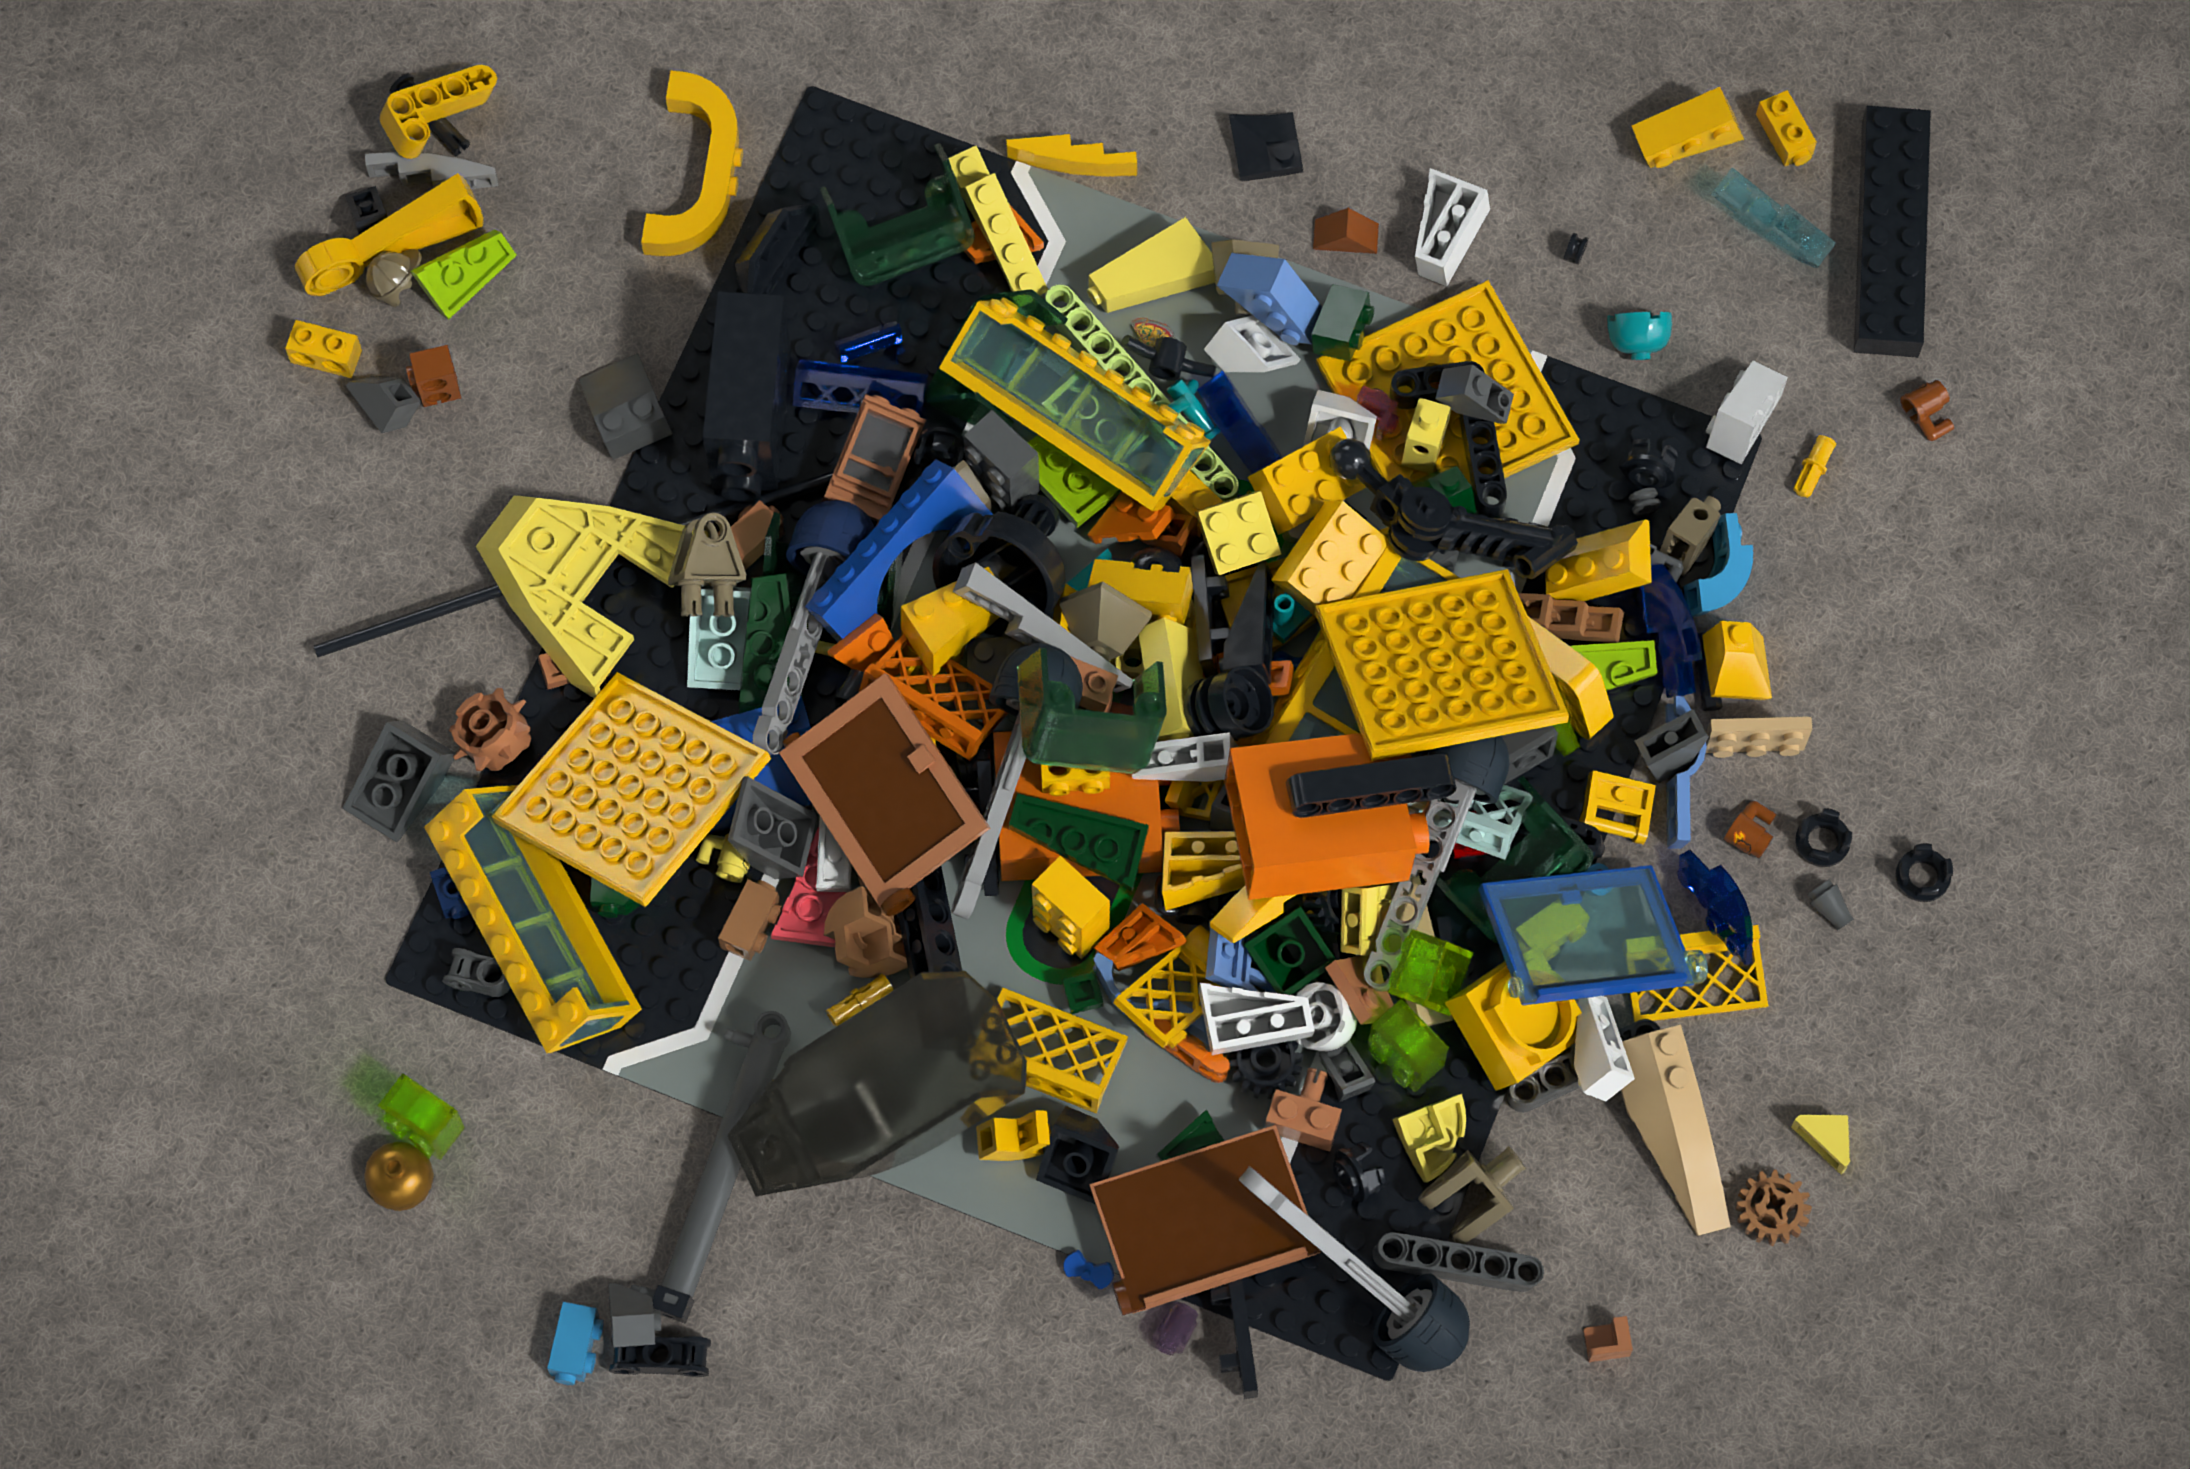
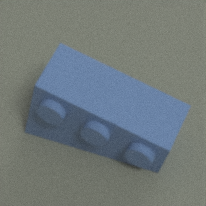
(1272, 294)

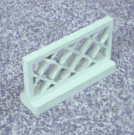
(1481, 829)

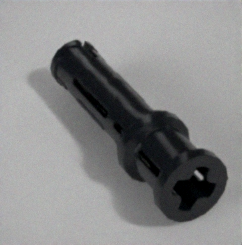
(441, 127)

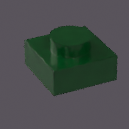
(1082, 992)

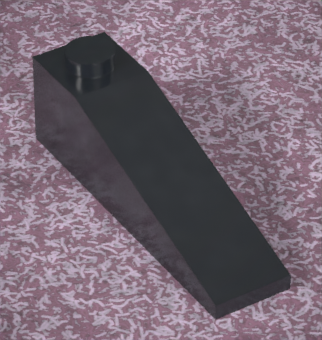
(1252, 630)

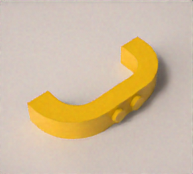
(689, 230)

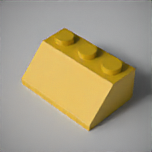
(1603, 564)

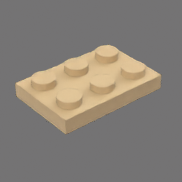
(1758, 735)

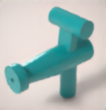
(1187, 403)

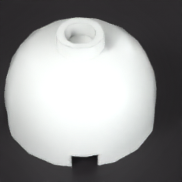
(1330, 1015)

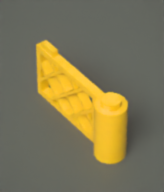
(1195, 955)

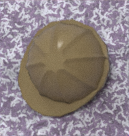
(391, 274)

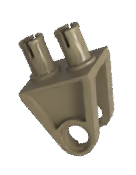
(707, 562)
(1493, 1175)

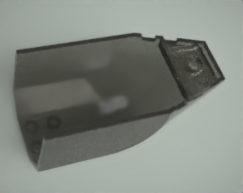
(883, 1087)

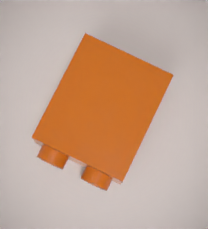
(1126, 799)
(1317, 852)

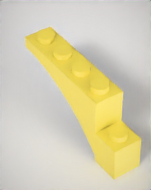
(996, 221)

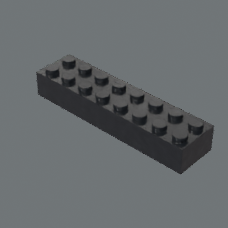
(1892, 231)

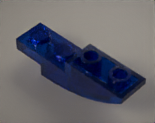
(1238, 423)
(1679, 642)
(1724, 901)

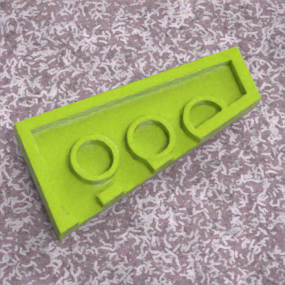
(1622, 661)

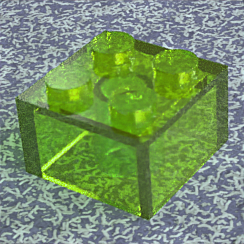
(1429, 971)
(1407, 1046)
(420, 1117)

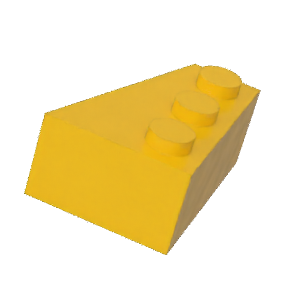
(1688, 129)
(1199, 866)

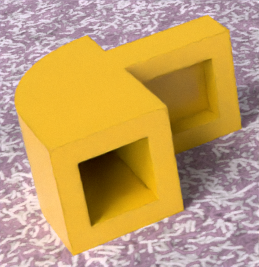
(1013, 1138)

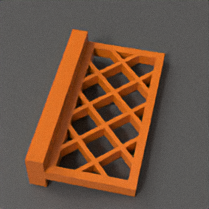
(942, 725)

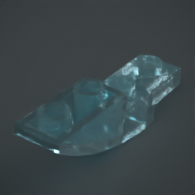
(1772, 222)

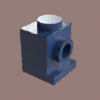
(451, 904)

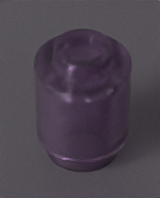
(1175, 1329)

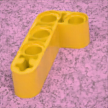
(470, 89)

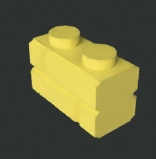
(1362, 918)

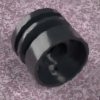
(1229, 702)

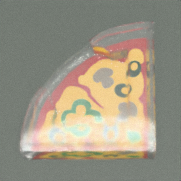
(1150, 330)

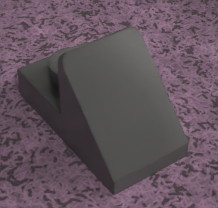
(1347, 1071)

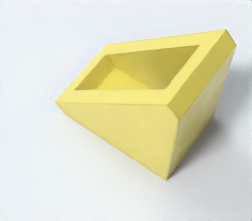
(1826, 1136)

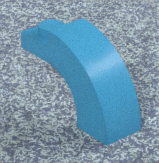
(1729, 572)

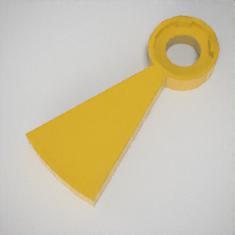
(430, 219)

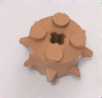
(490, 730)

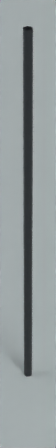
(494, 591)

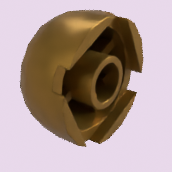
(398, 1176)

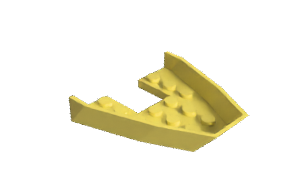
(552, 557)

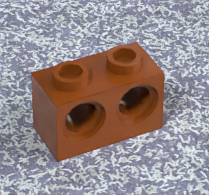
(433, 376)

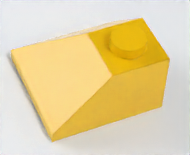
(1736, 661)

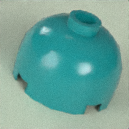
(1640, 333)

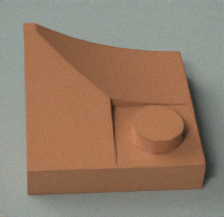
(1363, 1000)

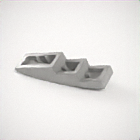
(430, 168)

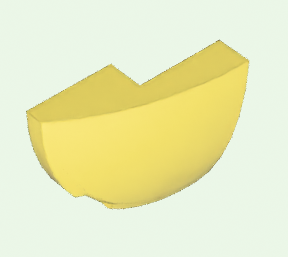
(1432, 1134)

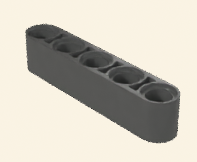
(1564, 1068)
(1474, 1262)

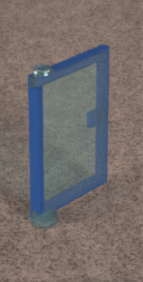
(1589, 935)

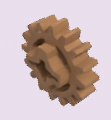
(1778, 1221)

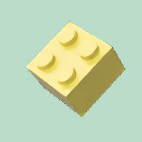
(1238, 532)

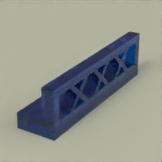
(856, 377)

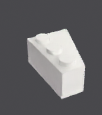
(1448, 225)

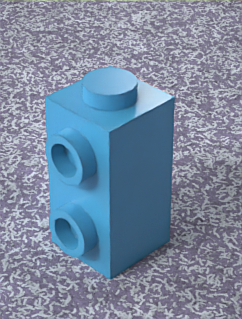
(573, 1343)

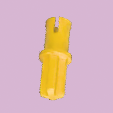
(1814, 466)

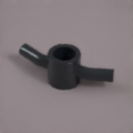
(1168, 358)

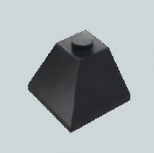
(1077, 1154)

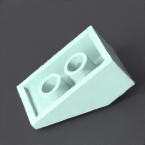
(717, 643)

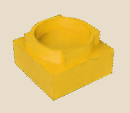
(1510, 1036)

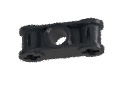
(680, 1359)

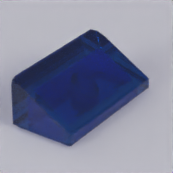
(868, 341)

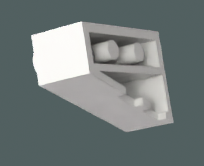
(1745, 411)
(1251, 1019)

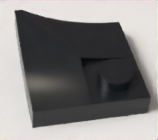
(1265, 145)

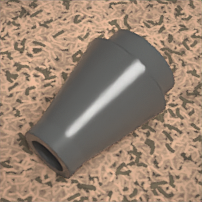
(1831, 904)

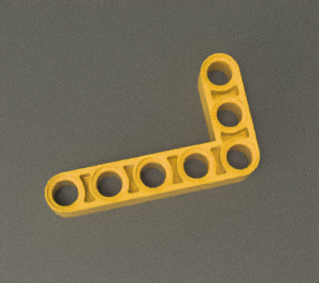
(1578, 683)

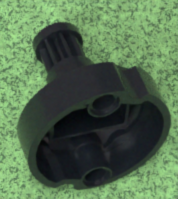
(1012, 548)

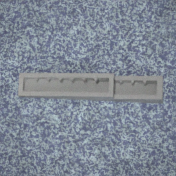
(1026, 621)

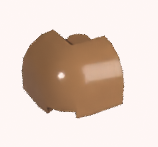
(865, 936)

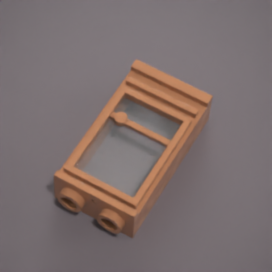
(875, 456)

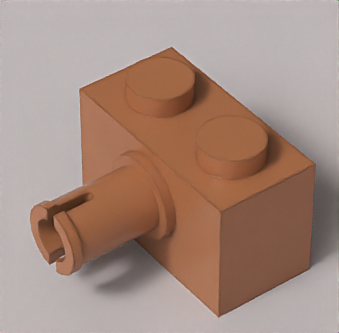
(1303, 1115)

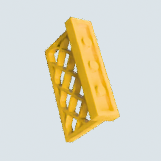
(1710, 944)
(1058, 1082)

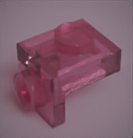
(1381, 406)

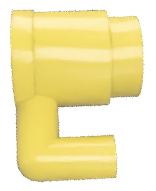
(730, 862)

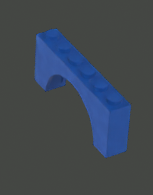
(929, 505)

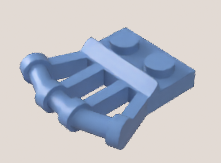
(1231, 964)

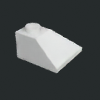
(1249, 347)
(1335, 410)

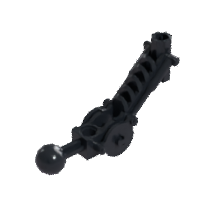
(1426, 522)

